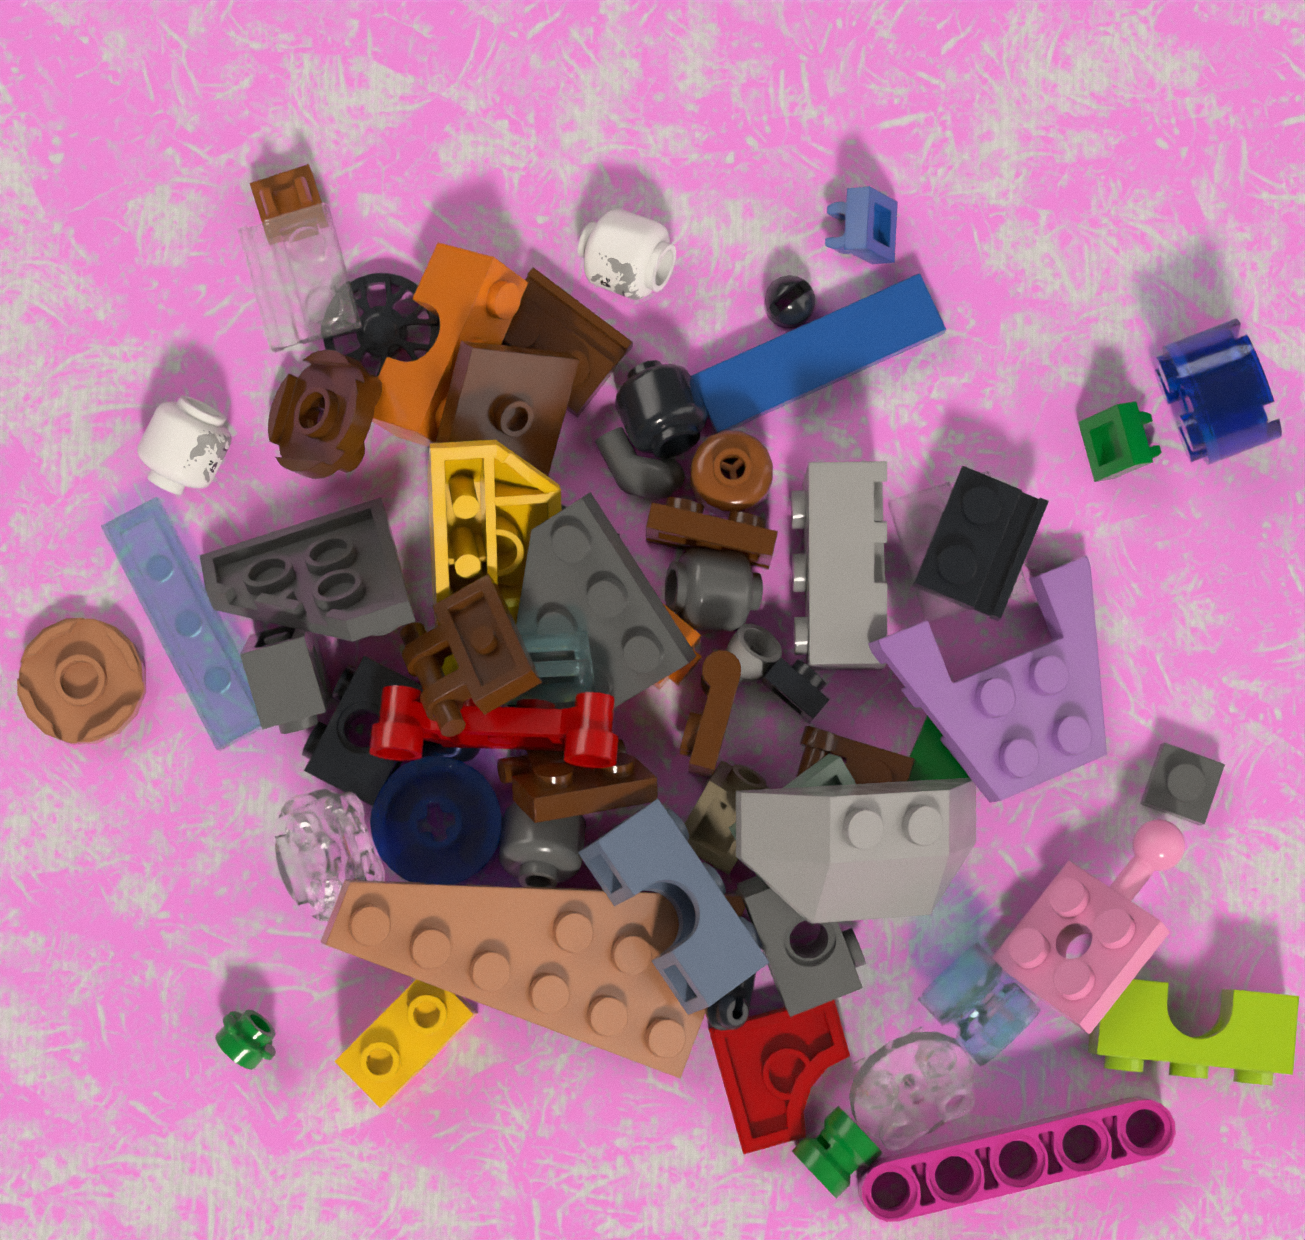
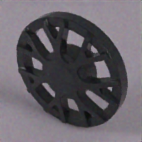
(383, 328)

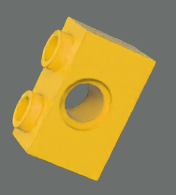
(404, 1040)

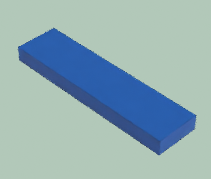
(819, 354)

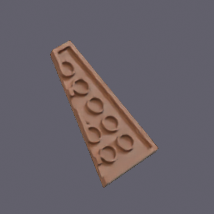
(534, 954)

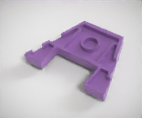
(1023, 714)

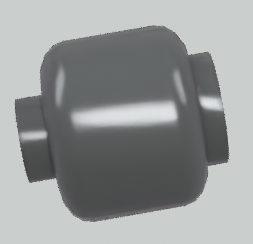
(713, 588)
(541, 851)

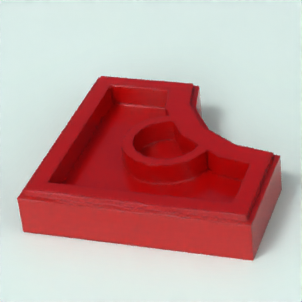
(773, 1066)

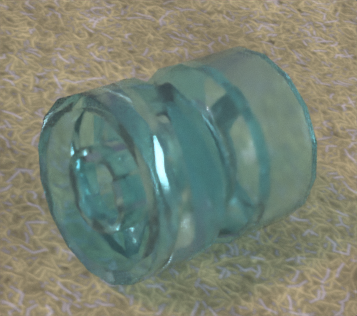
(979, 1004)

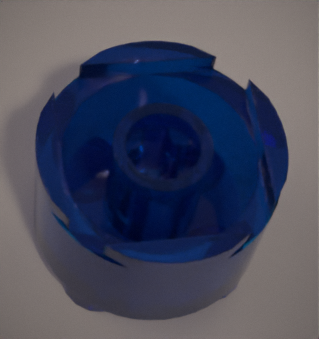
(1218, 391)
(407, 803)

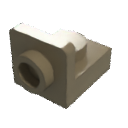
(717, 811)

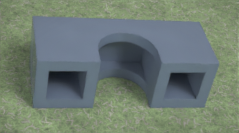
(712, 943)

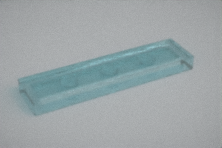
(185, 620)

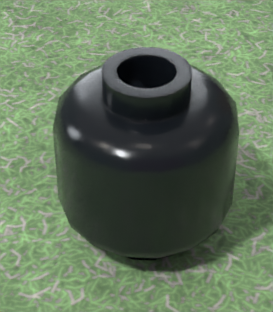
(661, 409)

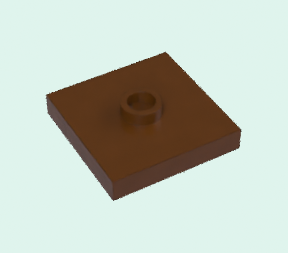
(509, 397)

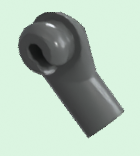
(639, 474)

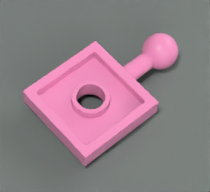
(1120, 931)

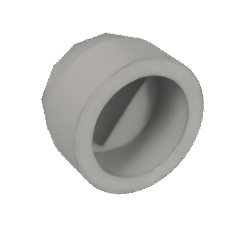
(755, 650)

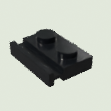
(980, 543)

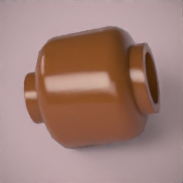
(727, 495)

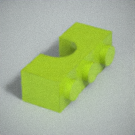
(1250, 1035)

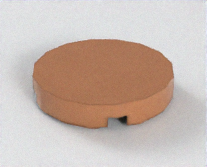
(81, 681)

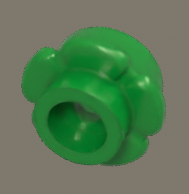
(246, 1038)

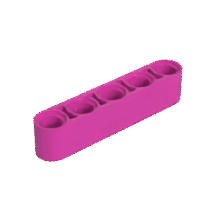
(1047, 1162)

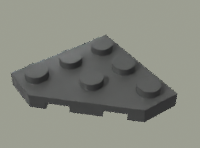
(317, 576)
(589, 582)

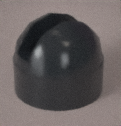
(797, 311)

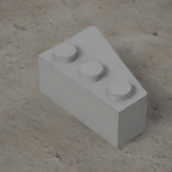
(840, 564)

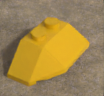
(483, 517)

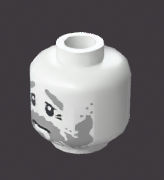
(627, 254)
(184, 444)

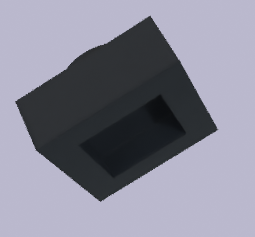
(797, 687)

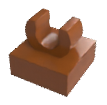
(285, 192)

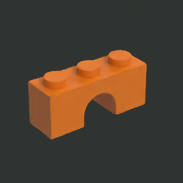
(475, 304)

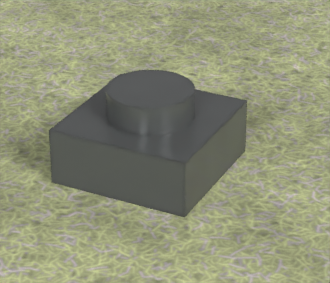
(1182, 784)

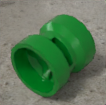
(837, 1152)

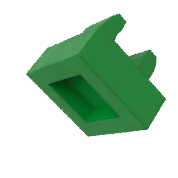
(1117, 441)

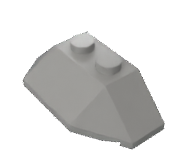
(858, 846)

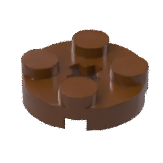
(348, 400)

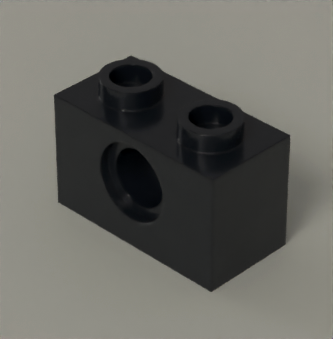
(329, 746)

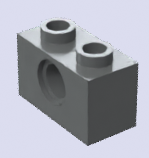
(286, 678)
(807, 973)

